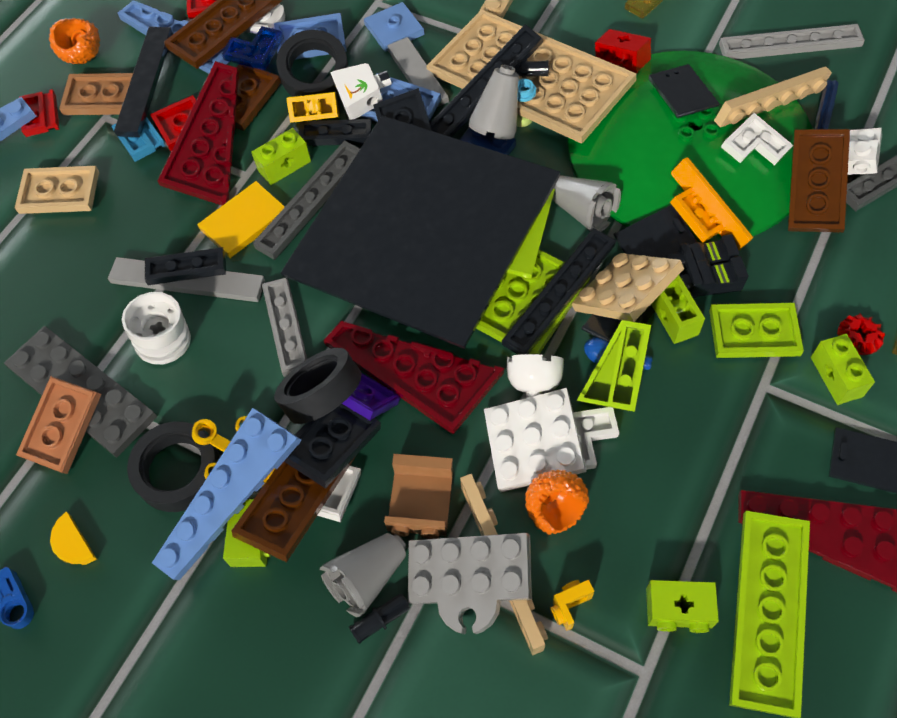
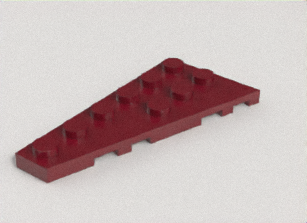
(204, 148)
(423, 376)
(841, 533)

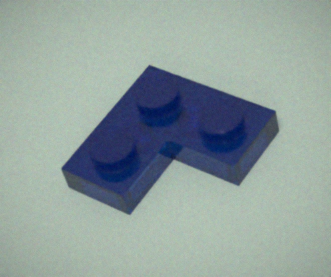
(255, 53)

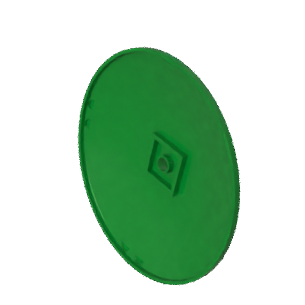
(645, 141)

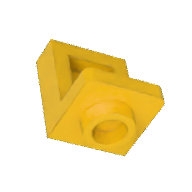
(571, 596)

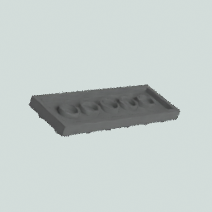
(118, 415)

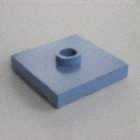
(393, 25)

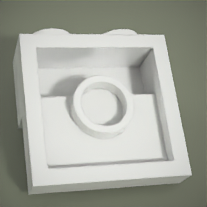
(864, 151)

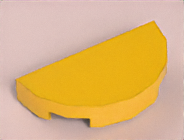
(69, 542)

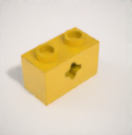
(313, 107)

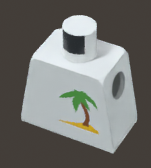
(359, 88)

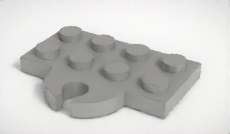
(470, 575)

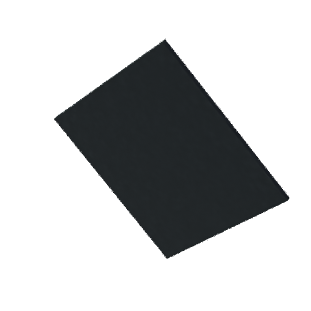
(422, 229)

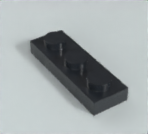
(335, 131)
(185, 266)

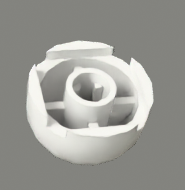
(534, 373)

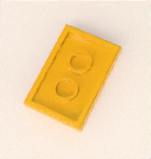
(241, 219)

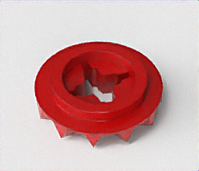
(873, 339)

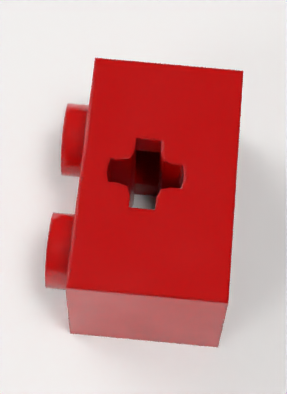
(624, 49)

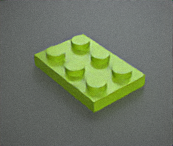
(755, 330)

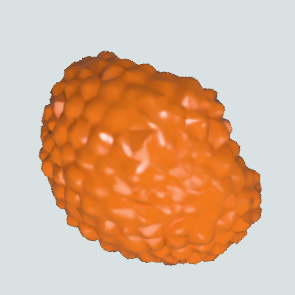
(74, 40)
(556, 500)

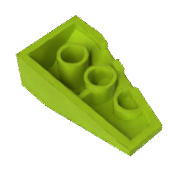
(526, 257)

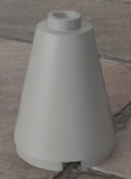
(498, 105)
(587, 200)
(363, 572)

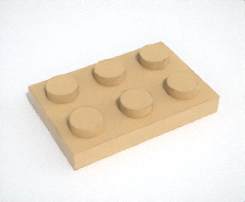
(57, 189)

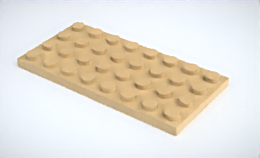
(568, 101)

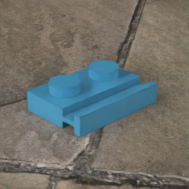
(145, 144)

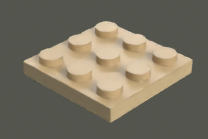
(627, 286)

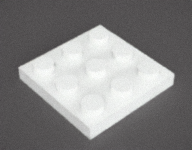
(533, 439)

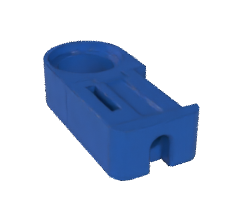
(13, 595)

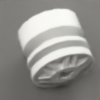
(156, 327)

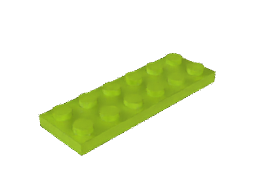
(770, 615)

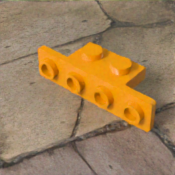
(704, 208)

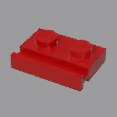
(46, 111)

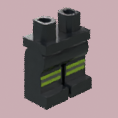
(711, 267)

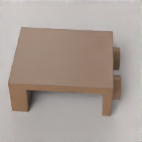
(420, 496)

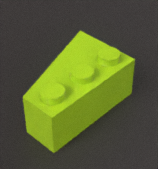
(620, 369)

